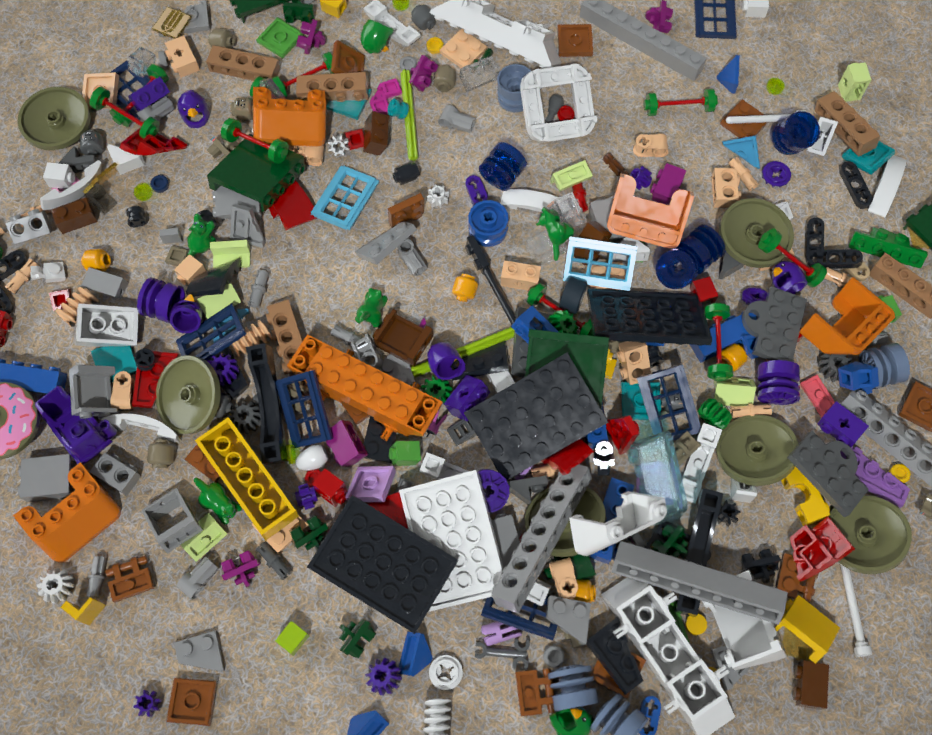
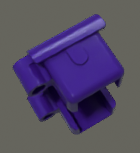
(79, 436)

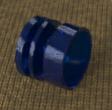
(795, 133)
(502, 166)
(706, 244)
(667, 269)

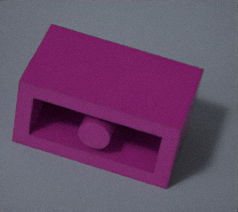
(669, 181)
(346, 444)

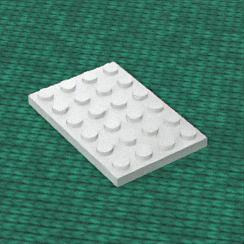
(458, 521)

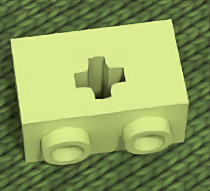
(854, 81)

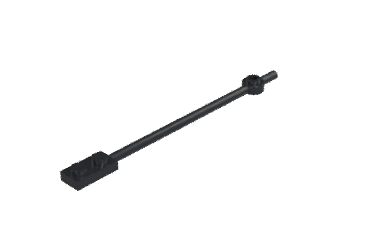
(481, 263)

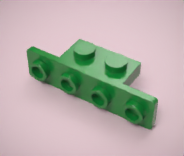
(895, 245)

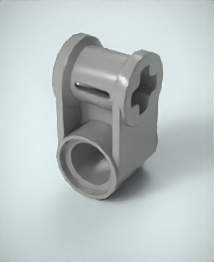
(366, 349)

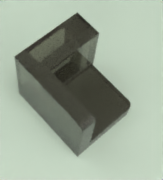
(100, 199)

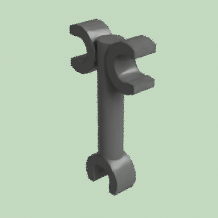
(519, 653)

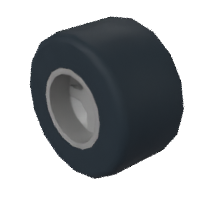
(573, 295)

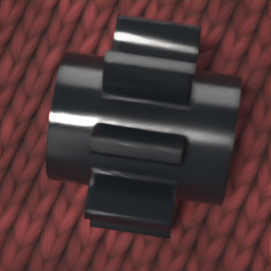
(723, 517)

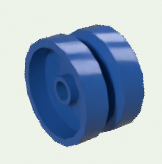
(488, 223)

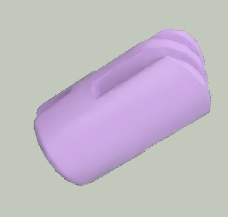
(497, 632)

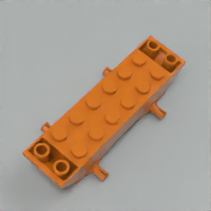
(349, 380)

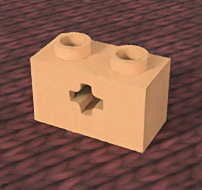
(182, 57)
(520, 275)

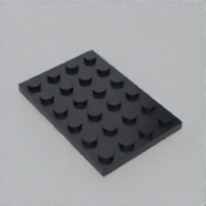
(648, 317)
(536, 417)
(383, 564)

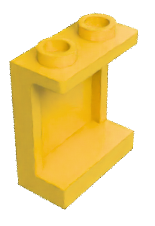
(809, 626)

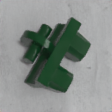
(298, 11)
(301, 538)
(674, 545)
(350, 646)

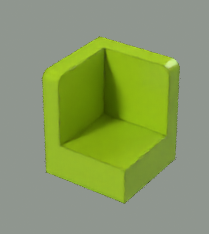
(292, 638)

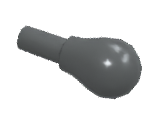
(555, 103)

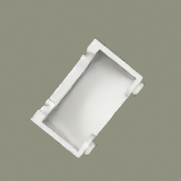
(632, 516)
(747, 638)

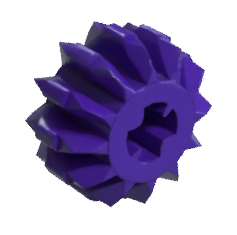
(228, 364)
(383, 667)

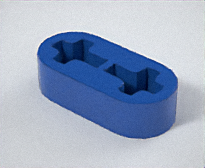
(655, 714)

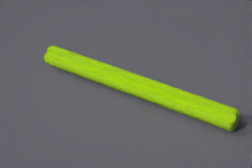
(410, 126)
(471, 348)

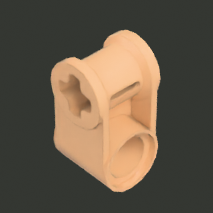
(653, 145)
(312, 154)
(122, 394)
(563, 575)

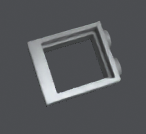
(180, 532)

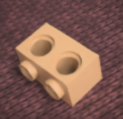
(721, 187)
(638, 360)

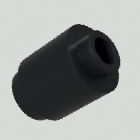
(406, 173)

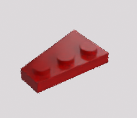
(147, 381)
(622, 432)

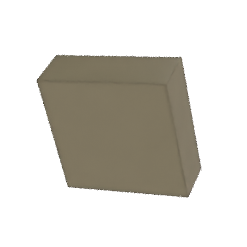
(176, 255)

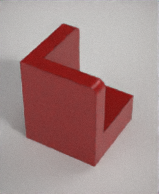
(704, 289)

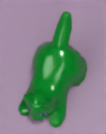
(557, 231)
(200, 236)
(371, 308)
(214, 498)

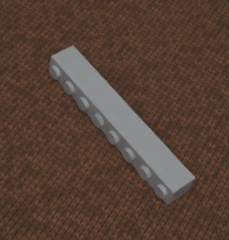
(643, 37)
(700, 582)

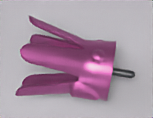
(433, 429)

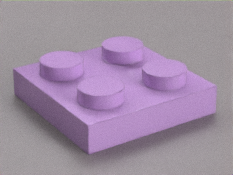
(371, 483)

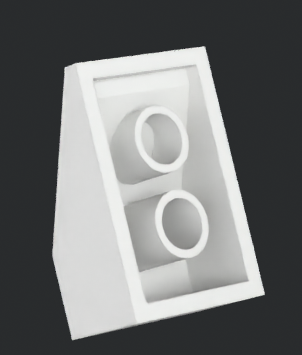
(106, 326)

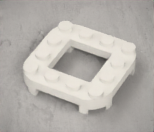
(582, 101)

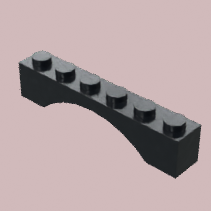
(272, 434)
(700, 542)

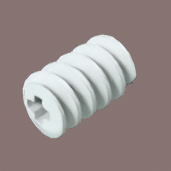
(437, 716)

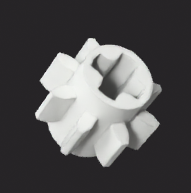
(338, 150)
(438, 191)

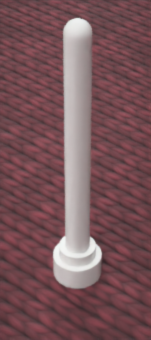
(756, 119)
(861, 647)

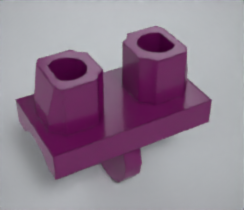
(658, 16)
(306, 43)
(422, 73)
(248, 563)

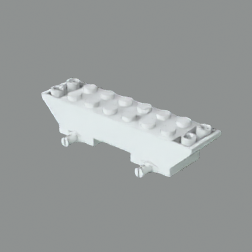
(517, 36)
(683, 675)

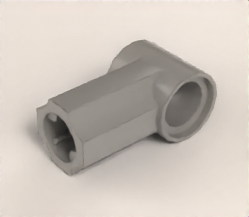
(156, 110)
(453, 118)
(411, 258)
(193, 582)

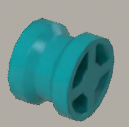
(398, 109)

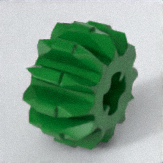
(563, 322)
(443, 388)
(714, 414)

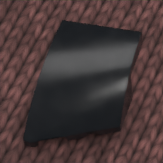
(214, 281)

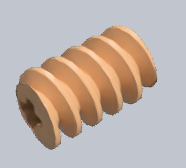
(70, 311)
(252, 336)

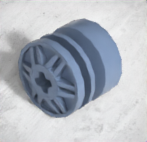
(509, 85)
(891, 363)
(573, 687)
(616, 720)

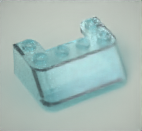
(659, 473)

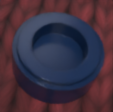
(159, 183)

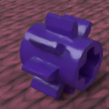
(642, 177)
(306, 496)
(153, 706)

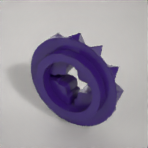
(776, 167)
(750, 294)

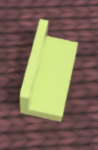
(571, 175)
(230, 250)
(214, 303)
(735, 391)
(206, 539)

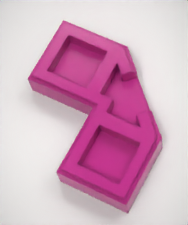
(384, 91)

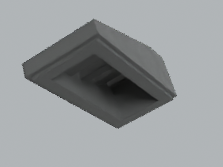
(465, 437)

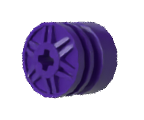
(158, 298)
(778, 382)
(500, 488)

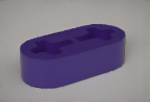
(479, 189)

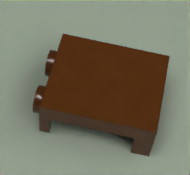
(402, 338)

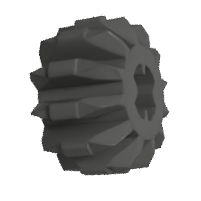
(827, 365)
(251, 420)

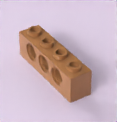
(241, 64)
(337, 86)
(851, 126)
(904, 283)
(283, 312)

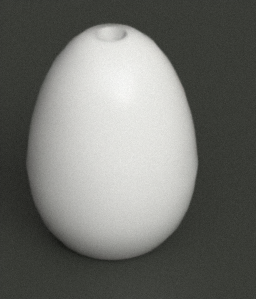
(312, 458)

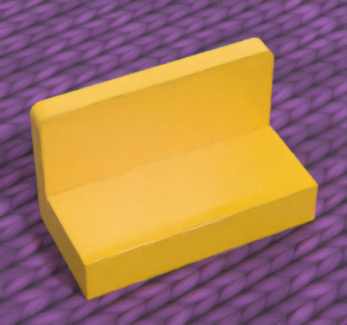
(86, 613)

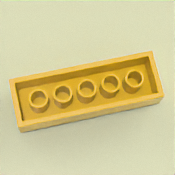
(247, 478)

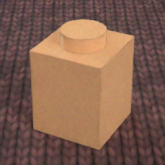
(188, 270)

